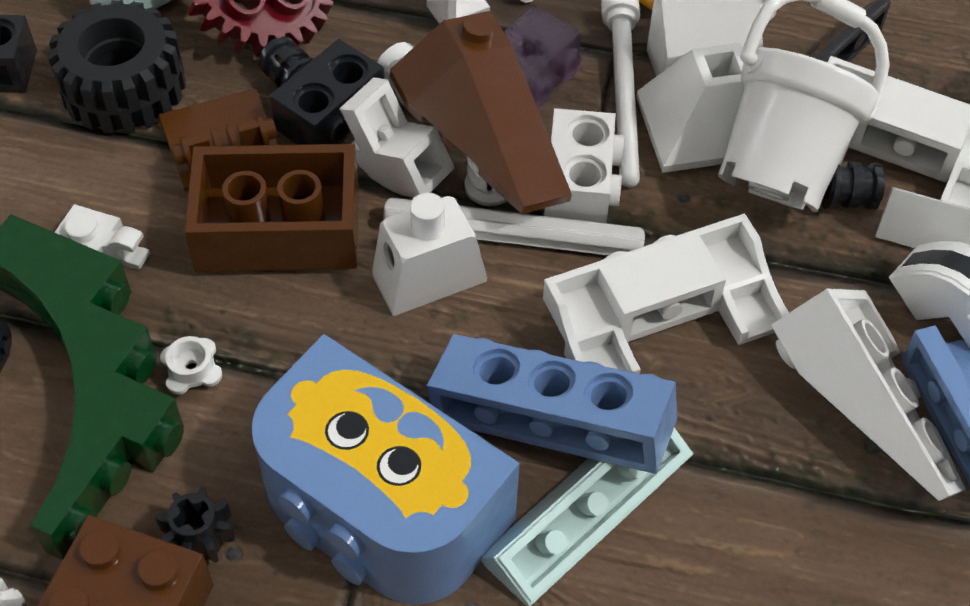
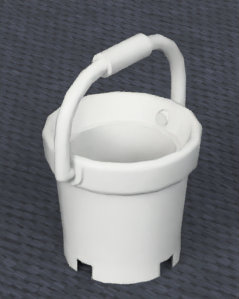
(799, 112)

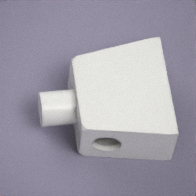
(426, 254)

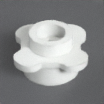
(190, 351)

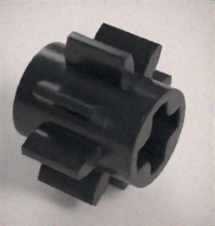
(197, 510)

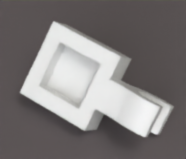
(105, 235)

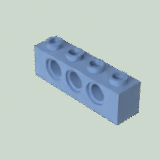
(556, 402)

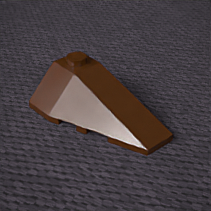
(478, 98)

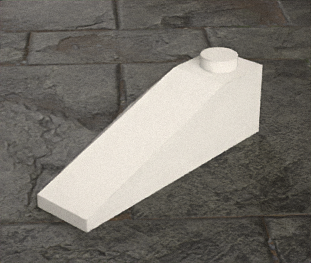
(847, 357)

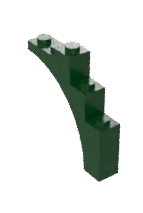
(111, 357)

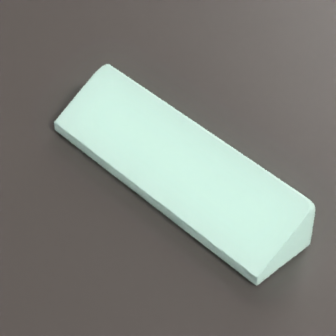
(573, 521)

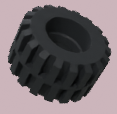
(117, 66)

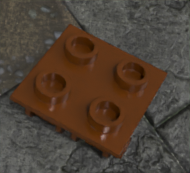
(218, 122)

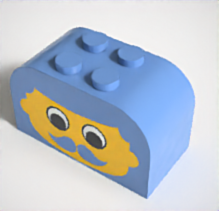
(380, 477)

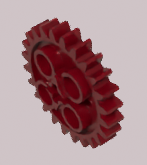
(262, 20)

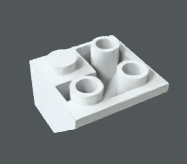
(693, 107)

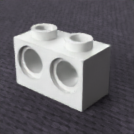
(586, 154)

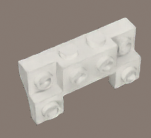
(917, 133)
(663, 287)

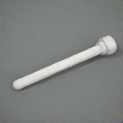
(621, 18)

